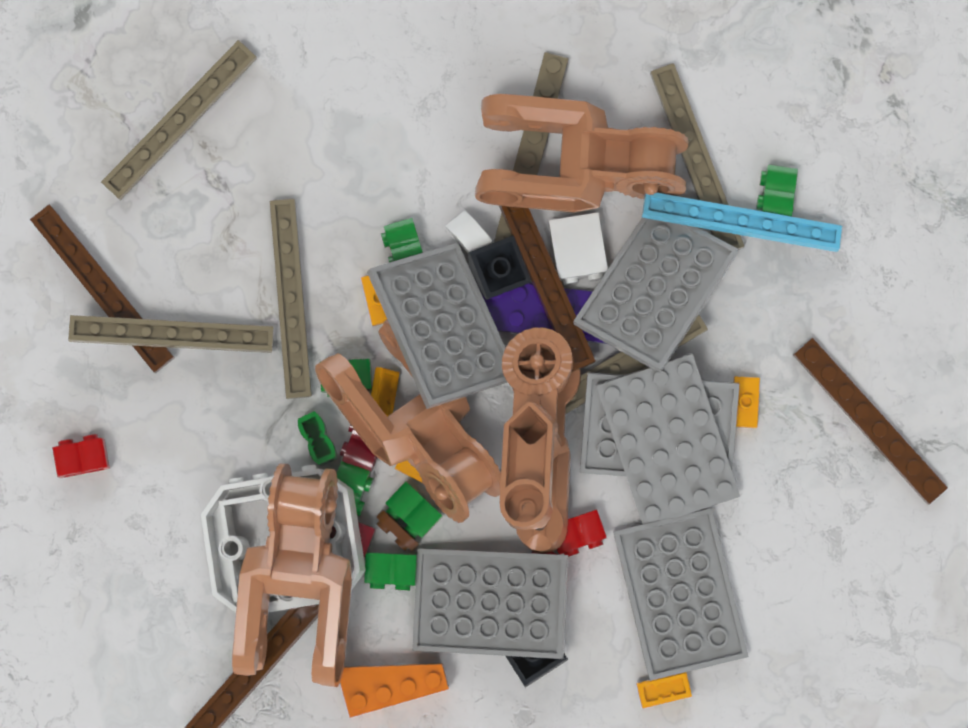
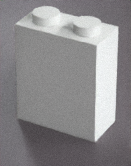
(578, 248)

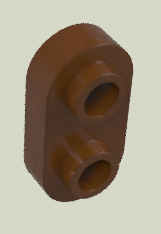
(388, 523)

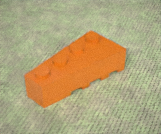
(387, 685)

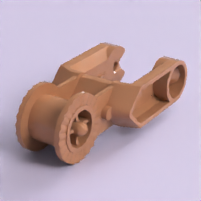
(591, 157)
(431, 439)
(534, 444)
(299, 565)

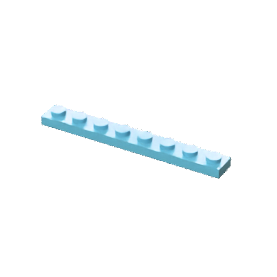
(742, 221)

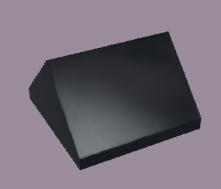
(498, 267)
(532, 668)

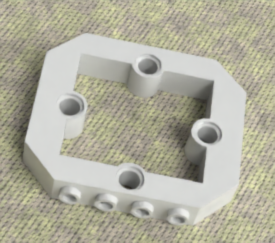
(220, 533)

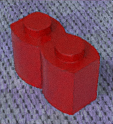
(80, 457)
(583, 531)

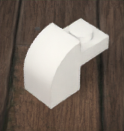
(468, 232)

